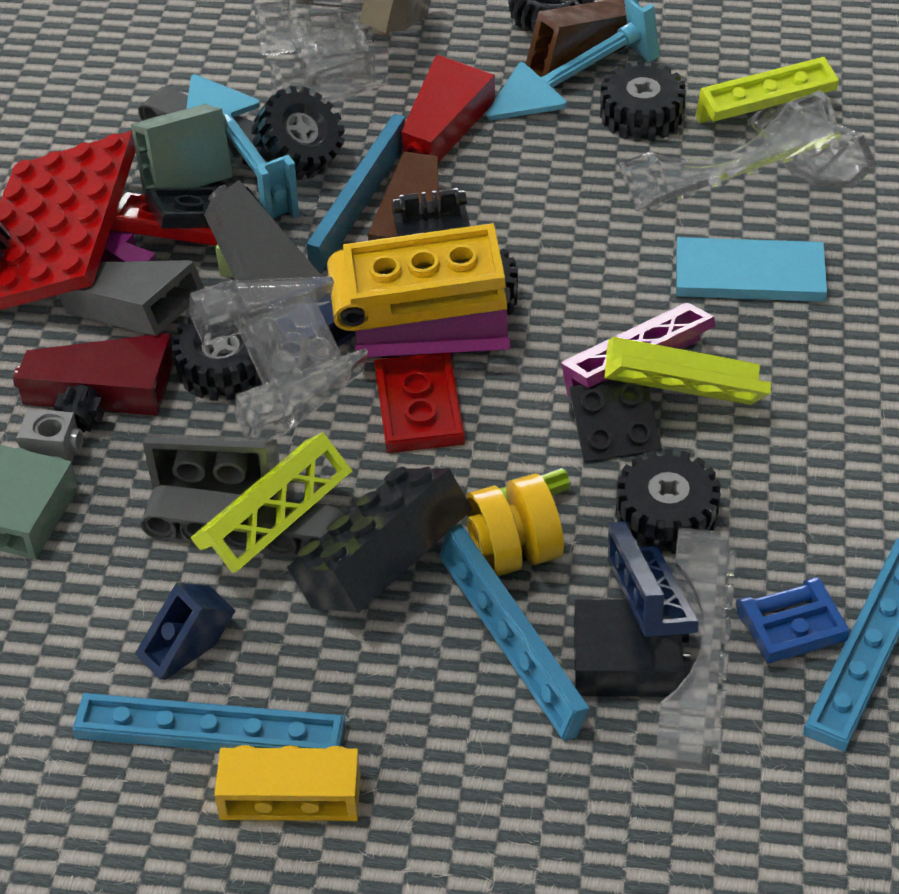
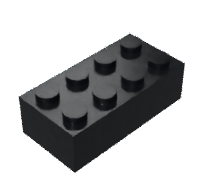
(379, 538)

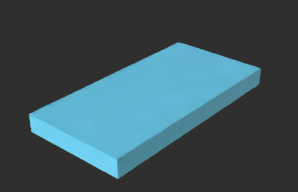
(750, 269)

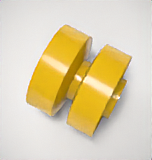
(515, 524)

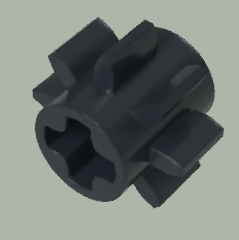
(84, 403)

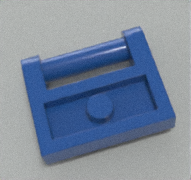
(795, 629)

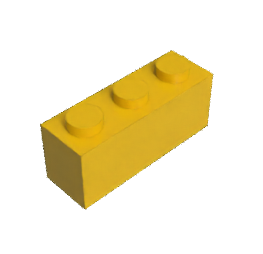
(288, 784)

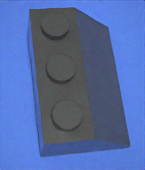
(209, 461)

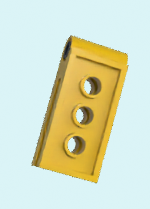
(417, 278)

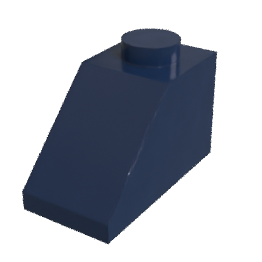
(184, 628)

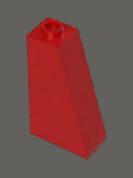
(447, 107)

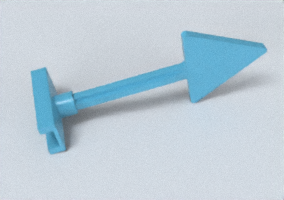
(531, 94)
(275, 178)

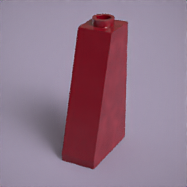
(124, 372)

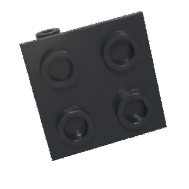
(430, 216)
(613, 420)

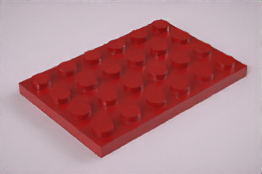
(61, 218)

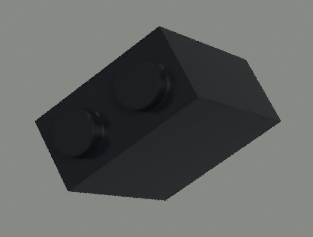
(618, 659)

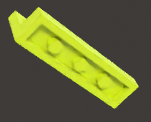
(765, 90)
(684, 371)
(259, 495)

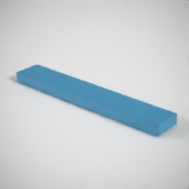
(356, 194)
(514, 633)
(860, 662)
(201, 724)

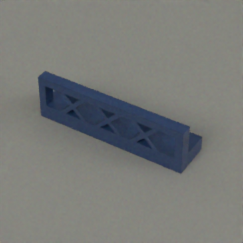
(646, 583)

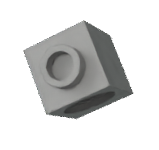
(50, 433)

